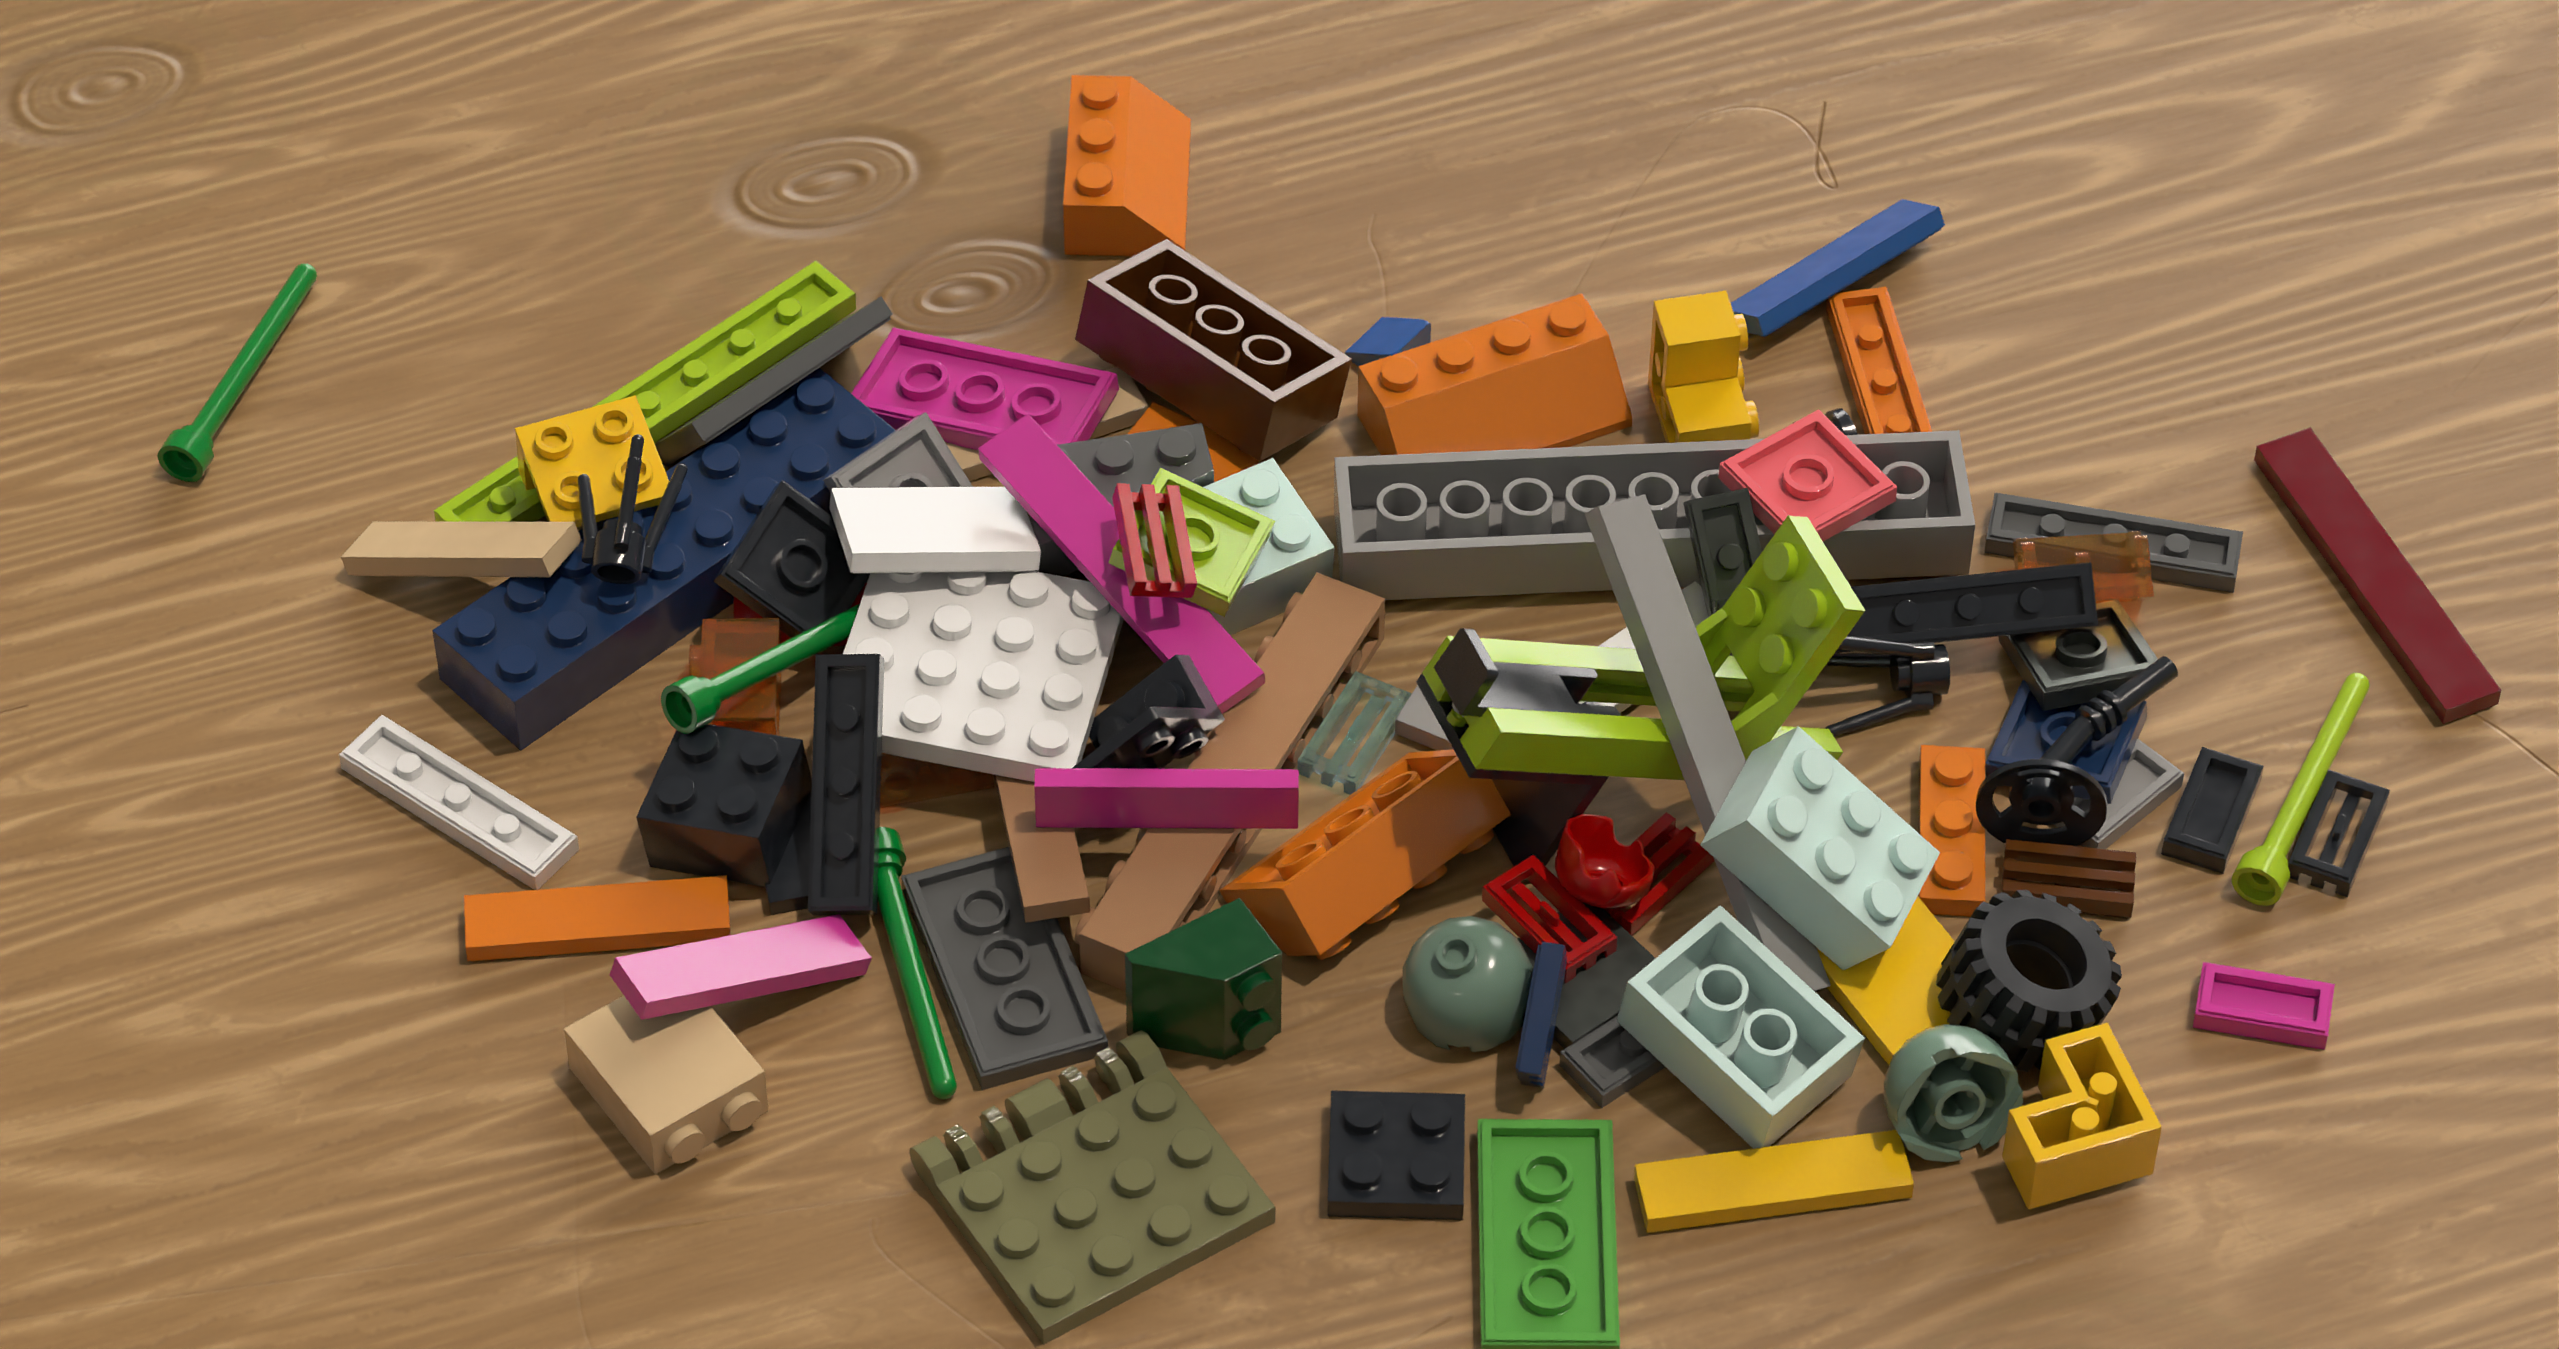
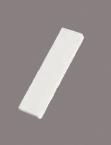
(459, 802)

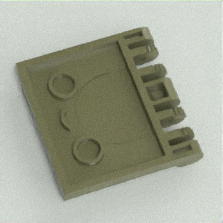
(1094, 1197)

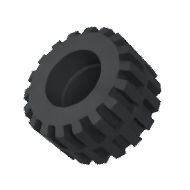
(2028, 974)

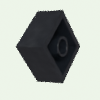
(725, 803)

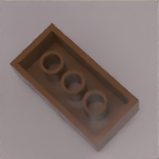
(1213, 349)

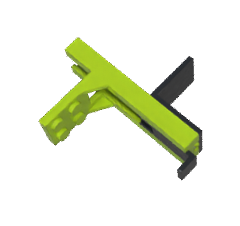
(1519, 715)

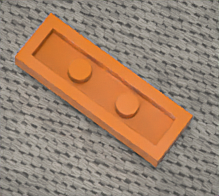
(1950, 823)

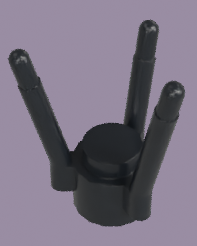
(619, 549)
(1914, 668)

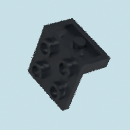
(1155, 720)

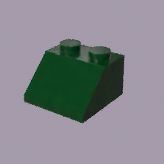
(1207, 985)

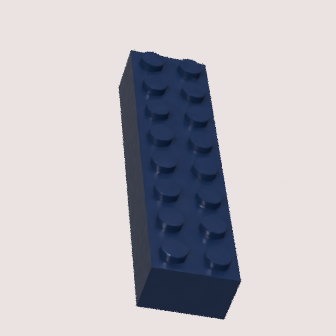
(560, 641)

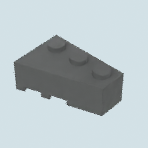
(1132, 461)

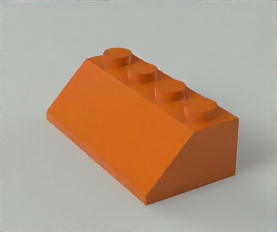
(1499, 387)
(1369, 853)

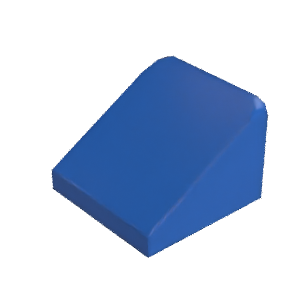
(1388, 338)

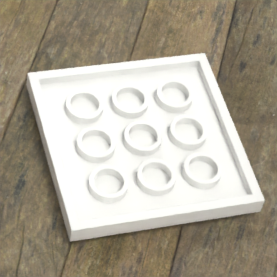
(987, 666)

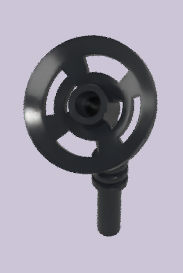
(2043, 787)

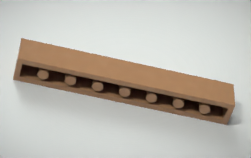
(1180, 870)

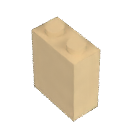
(666, 1078)

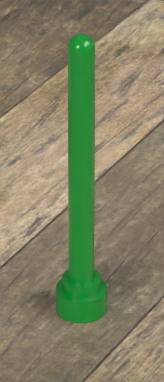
(189, 449)
(694, 700)
(910, 966)

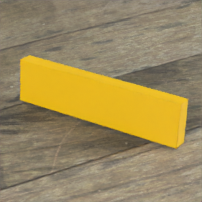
(1773, 1181)

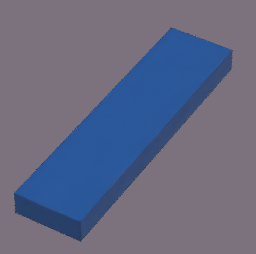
(1837, 265)

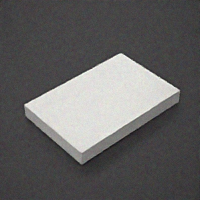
(934, 530)

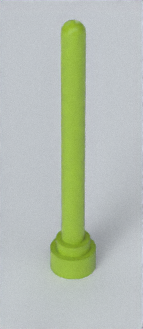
(2265, 870)

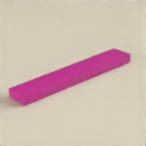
(1087, 531)

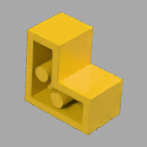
(1698, 370)
(2088, 1128)

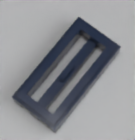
(1541, 1014)

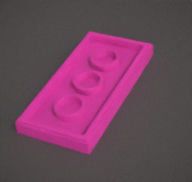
(981, 389)

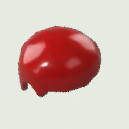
(1599, 867)

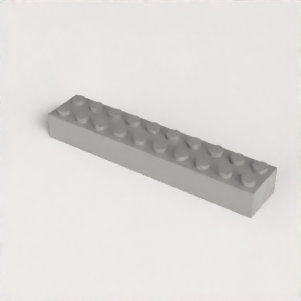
(1521, 527)

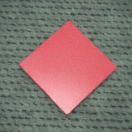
(1810, 474)

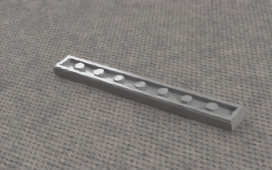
(1688, 701)

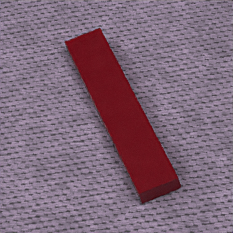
(2377, 576)

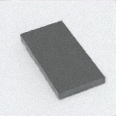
(773, 381)
(1002, 978)

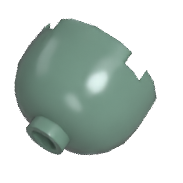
(1467, 984)
(1950, 1092)

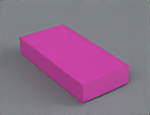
(2264, 1005)

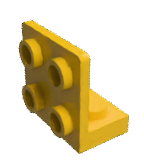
(593, 444)

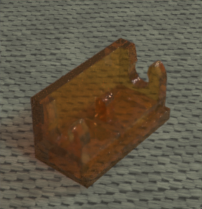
(2117, 559)

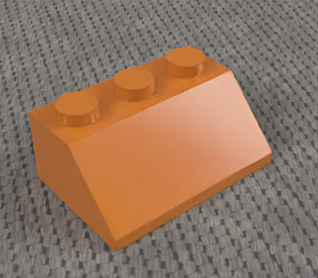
(1123, 168)

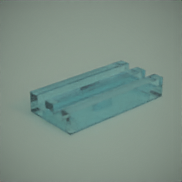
(1335, 768)

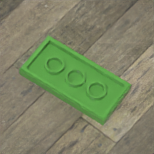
(1547, 1234)

